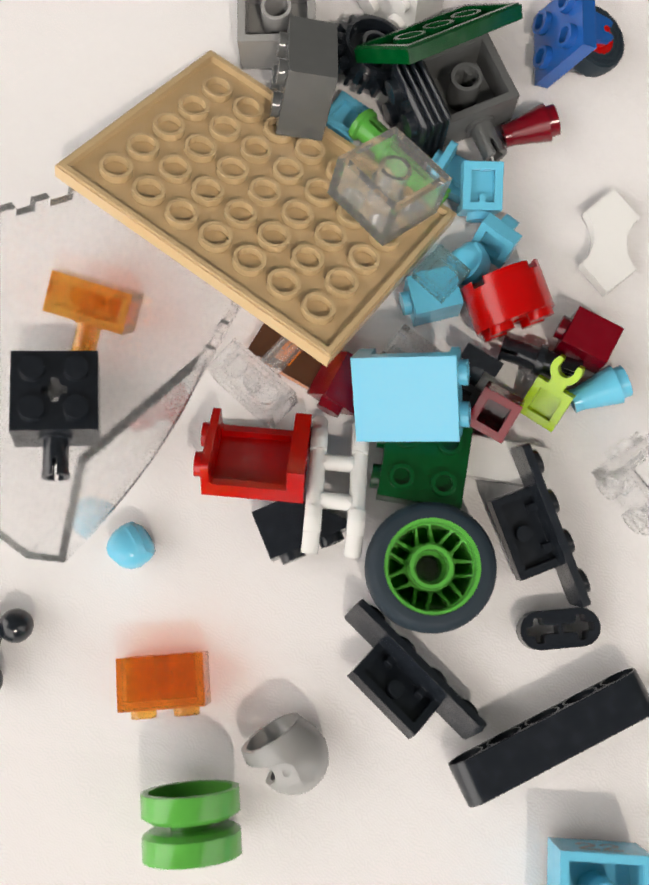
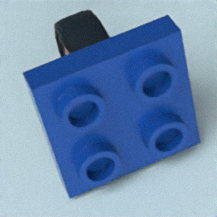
(574, 37)

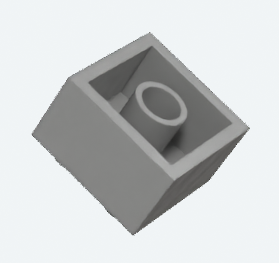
(260, 26)

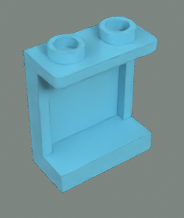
(410, 396)

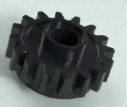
(363, 75)

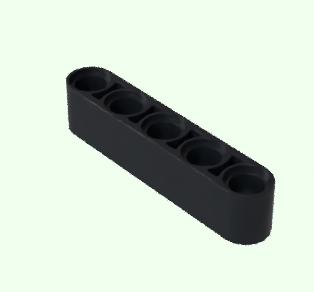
(551, 737)

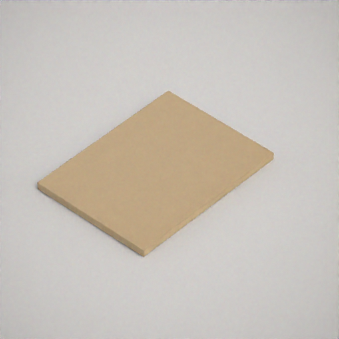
(246, 206)

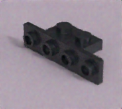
(533, 531)
(403, 682)

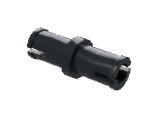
(535, 358)

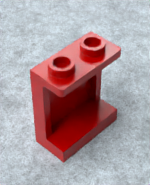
(254, 460)

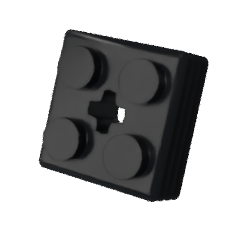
(417, 106)

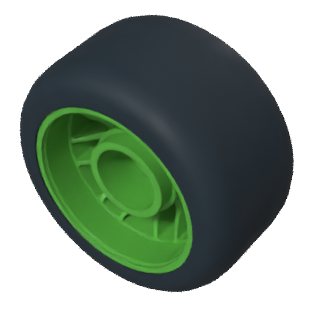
(464, 567)

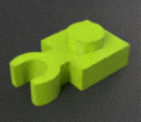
(548, 398)

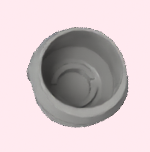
(294, 759)

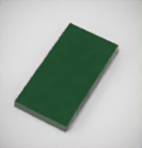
(438, 33)

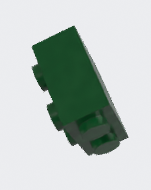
(422, 471)

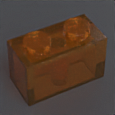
(162, 683)

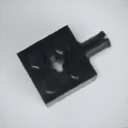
(55, 425)

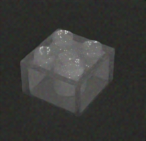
(388, 185)

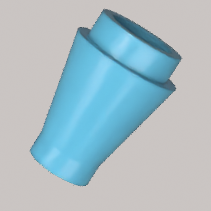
(603, 389)

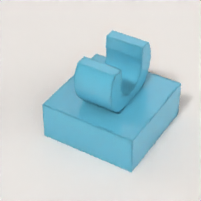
(498, 237)

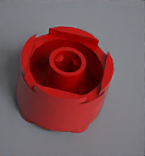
(508, 298)

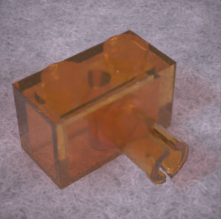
(92, 305)

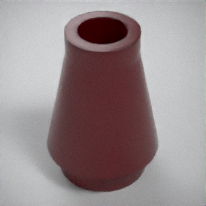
(532, 127)

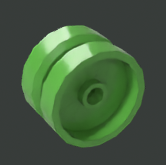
(191, 824)

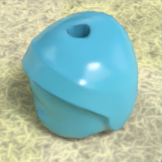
(475, 258)
(130, 546)

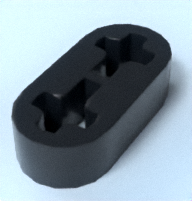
(558, 639)

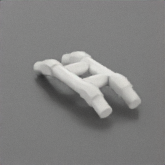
(318, 499)

